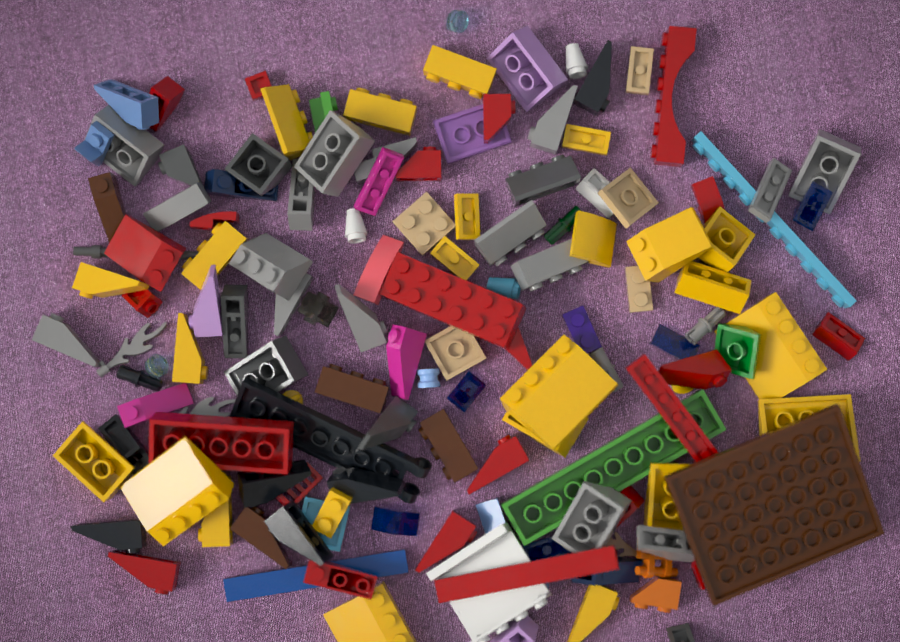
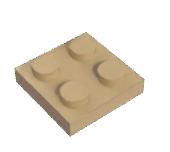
(628, 197)
(424, 223)
(454, 351)

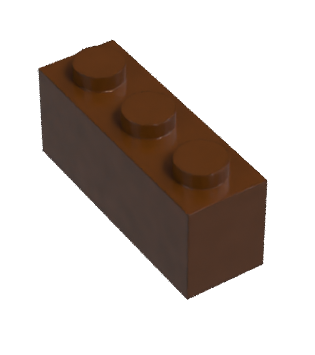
(352, 388)
(447, 446)

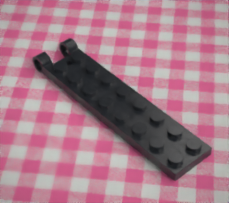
(327, 437)

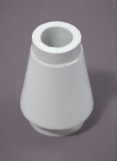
(575, 62)
(355, 227)

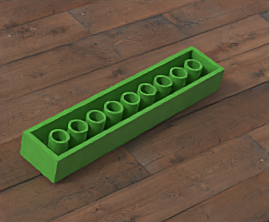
(610, 465)

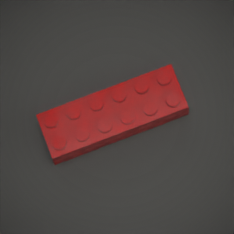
(453, 300)
(227, 441)

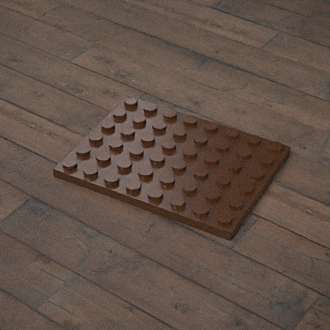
(774, 504)

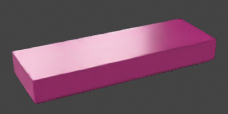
(378, 181)

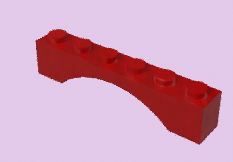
(670, 143)

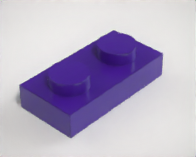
(581, 329)

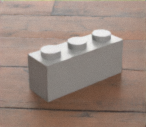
(546, 266)

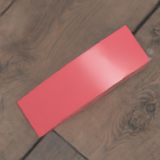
(377, 269)

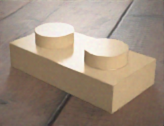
(639, 70)
(638, 291)

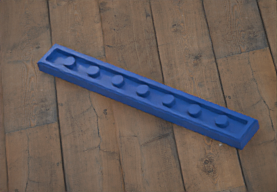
(292, 578)

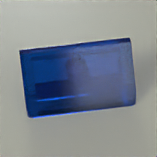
(673, 343)
(545, 549)

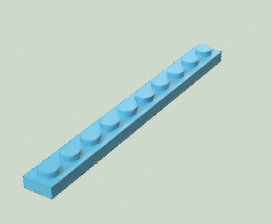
(779, 228)

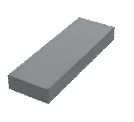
(770, 190)

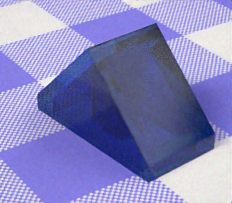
(811, 206)
(466, 391)
(395, 521)

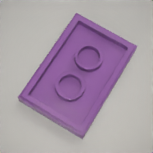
(463, 135)

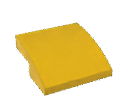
(593, 239)

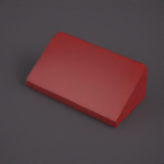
(838, 336)

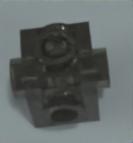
(317, 309)

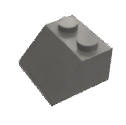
(259, 165)

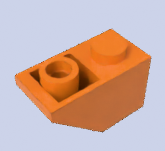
(658, 593)

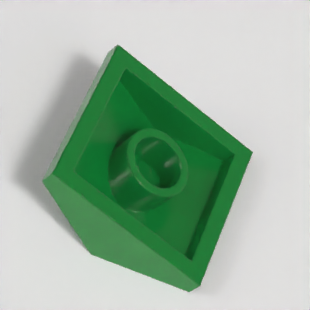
(738, 348)

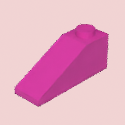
(403, 356)
(145, 407)

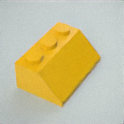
(287, 119)
(94, 462)

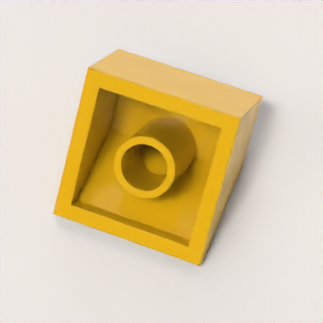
(728, 240)

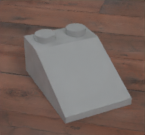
(828, 164)

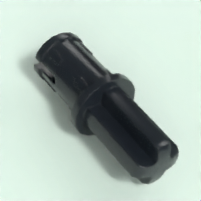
(139, 378)

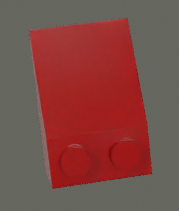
(144, 252)

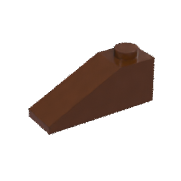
(107, 201)
(253, 529)

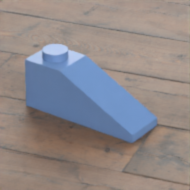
(130, 103)

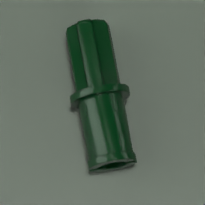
(562, 226)

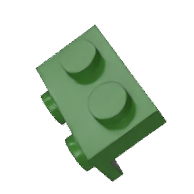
(321, 106)

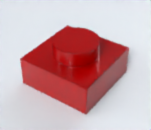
(257, 82)

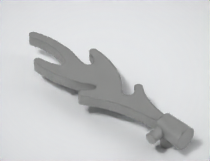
(135, 348)
(204, 409)

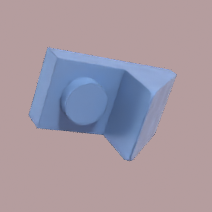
(96, 143)

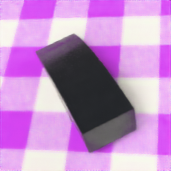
(125, 443)

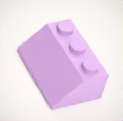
(526, 68)

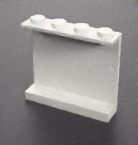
(492, 611)

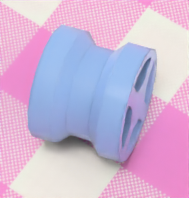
(428, 378)

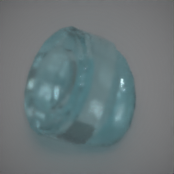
(457, 21)
(156, 366)

